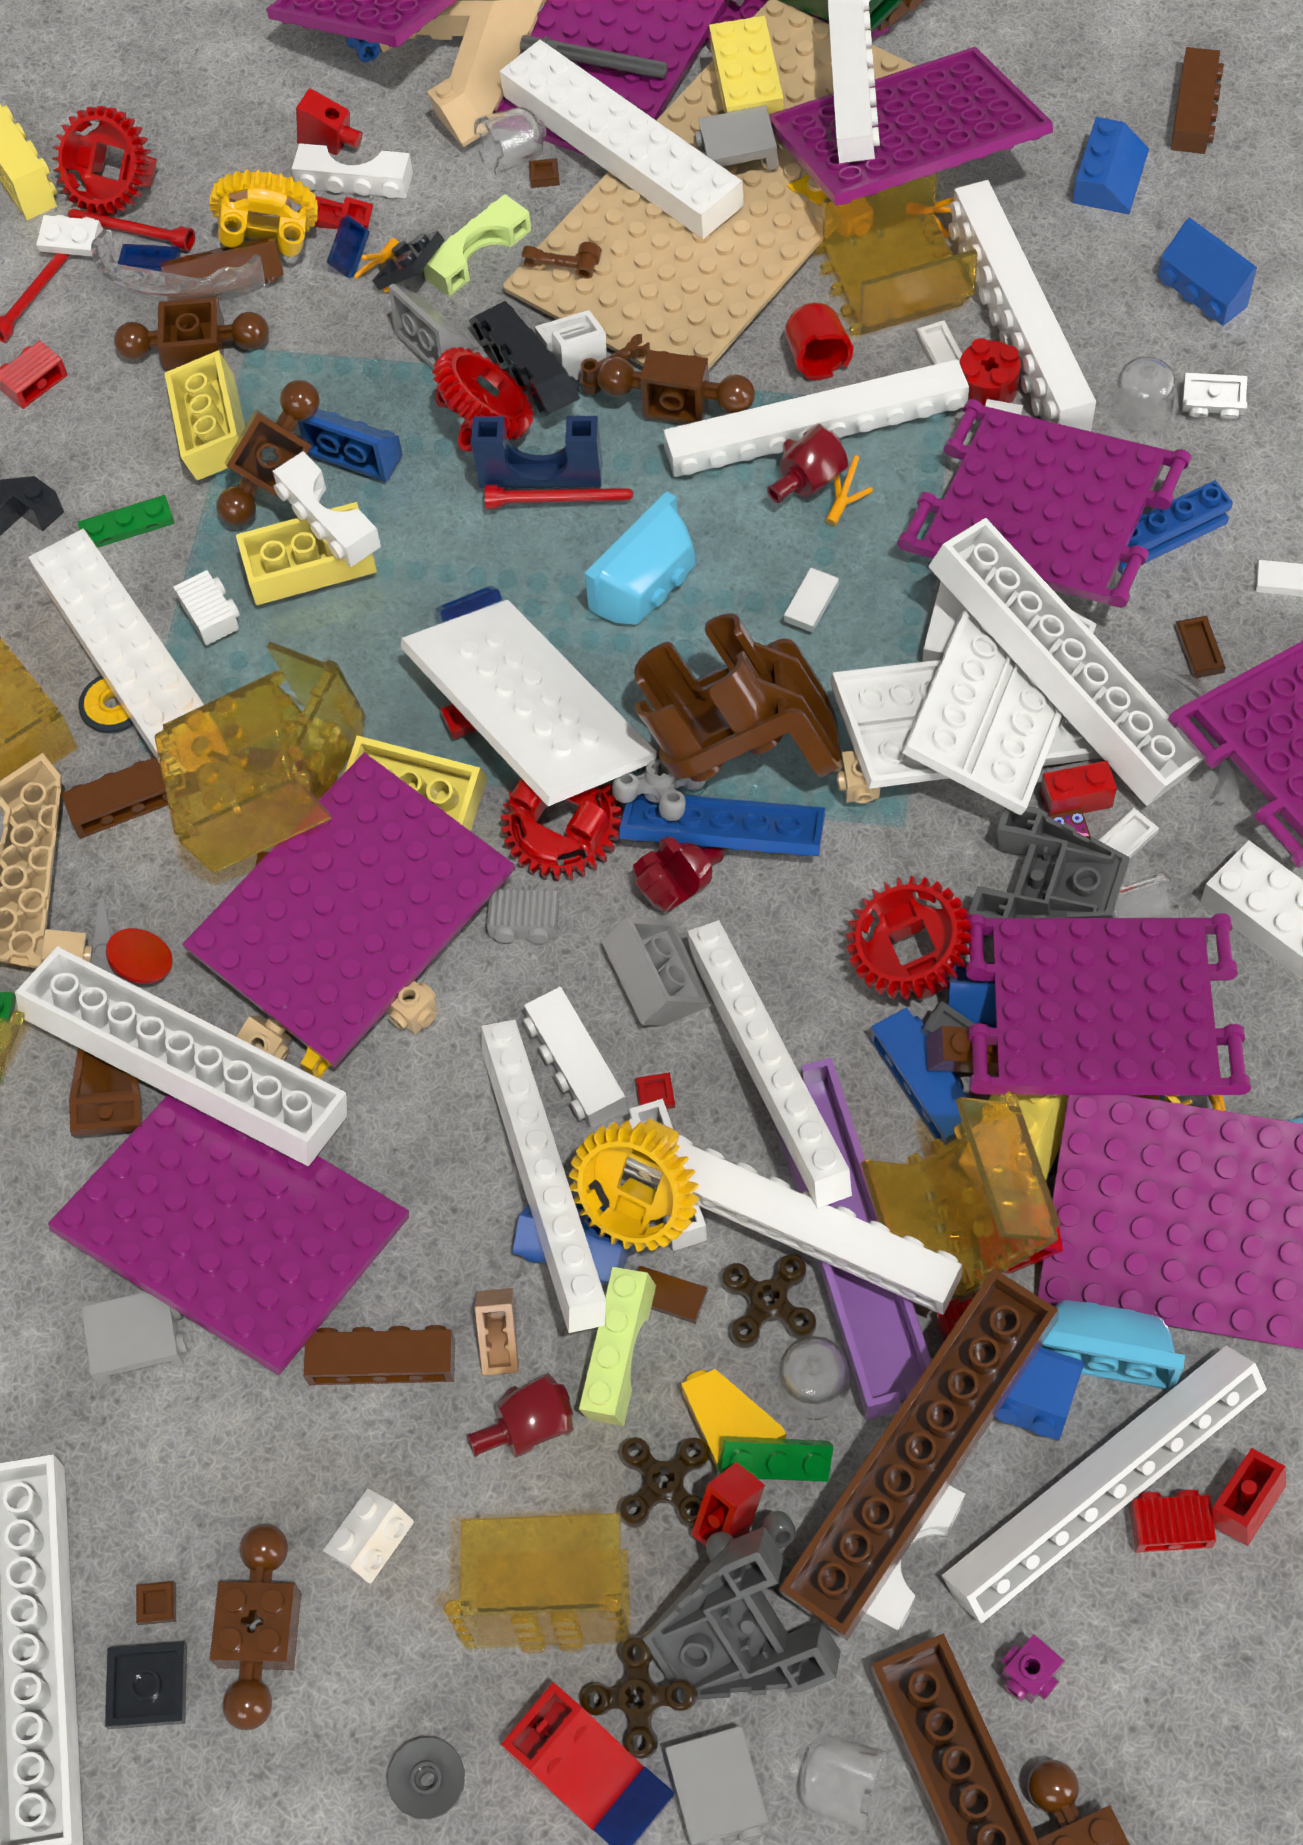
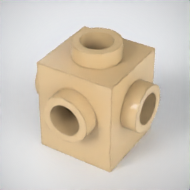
(853, 781)
(414, 1008)
(266, 1036)

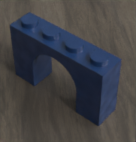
(502, 464)

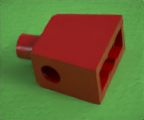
(325, 123)

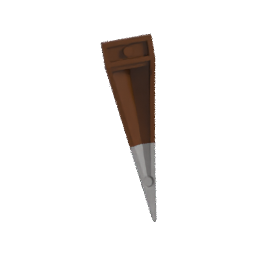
(102, 1095)

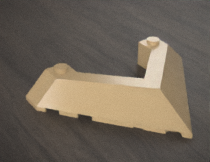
(488, 44)
(26, 858)

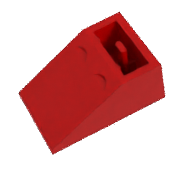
(572, 1756)

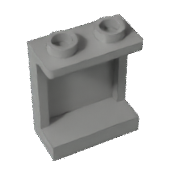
(738, 137)
(131, 1335)
(718, 1788)

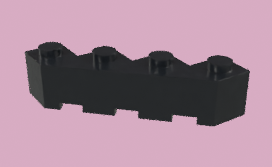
(526, 357)
(28, 499)

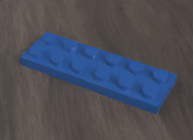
(729, 825)

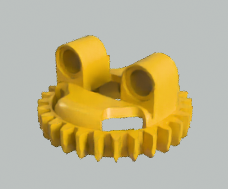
(265, 195)
(634, 1203)

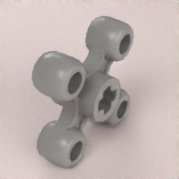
(657, 786)

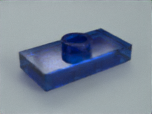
(348, 246)
(147, 255)
(468, 603)
(635, 1810)

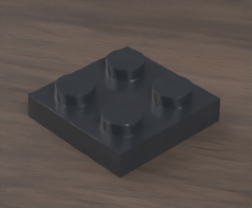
(407, 259)
(146, 1685)

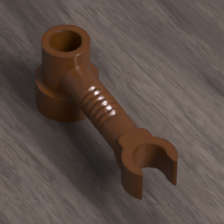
(584, 261)
(590, 366)

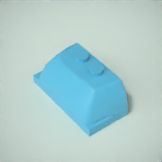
(642, 565)
(1116, 1344)

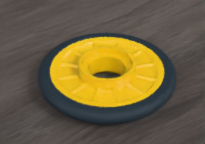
(96, 714)

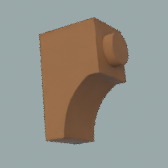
(497, 1331)

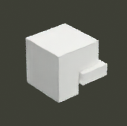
(574, 340)

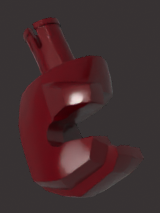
(809, 463)
(675, 872)
(527, 1418)

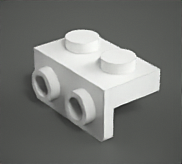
(68, 235)
(1214, 395)
(369, 1535)

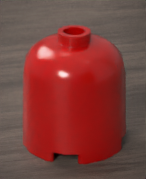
(818, 341)

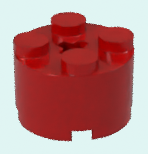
(991, 370)

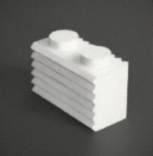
(207, 607)

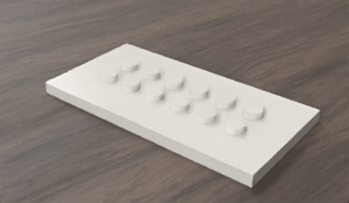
(528, 701)
(882, 709)
(985, 719)

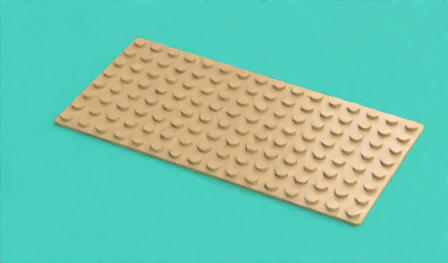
(660, 275)

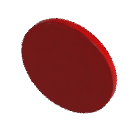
(139, 955)

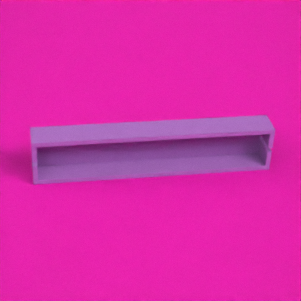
(874, 1323)

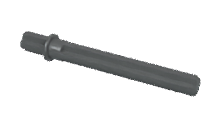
(601, 57)

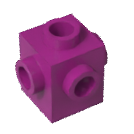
(1038, 1658)

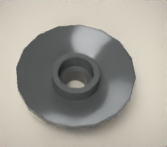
(415, 1761)

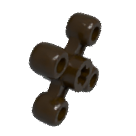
(760, 1311)
(653, 1471)
(624, 1698)

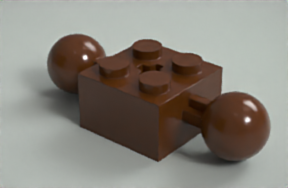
(190, 331)
(675, 386)
(299, 402)
(273, 1644)
(1054, 1790)

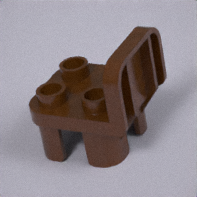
(737, 706)

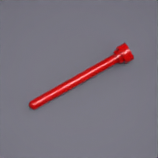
(180, 237)
(8, 320)
(497, 496)

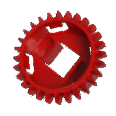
(88, 156)
(459, 391)
(588, 830)
(900, 918)

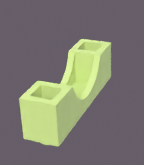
(499, 224)
(609, 1372)

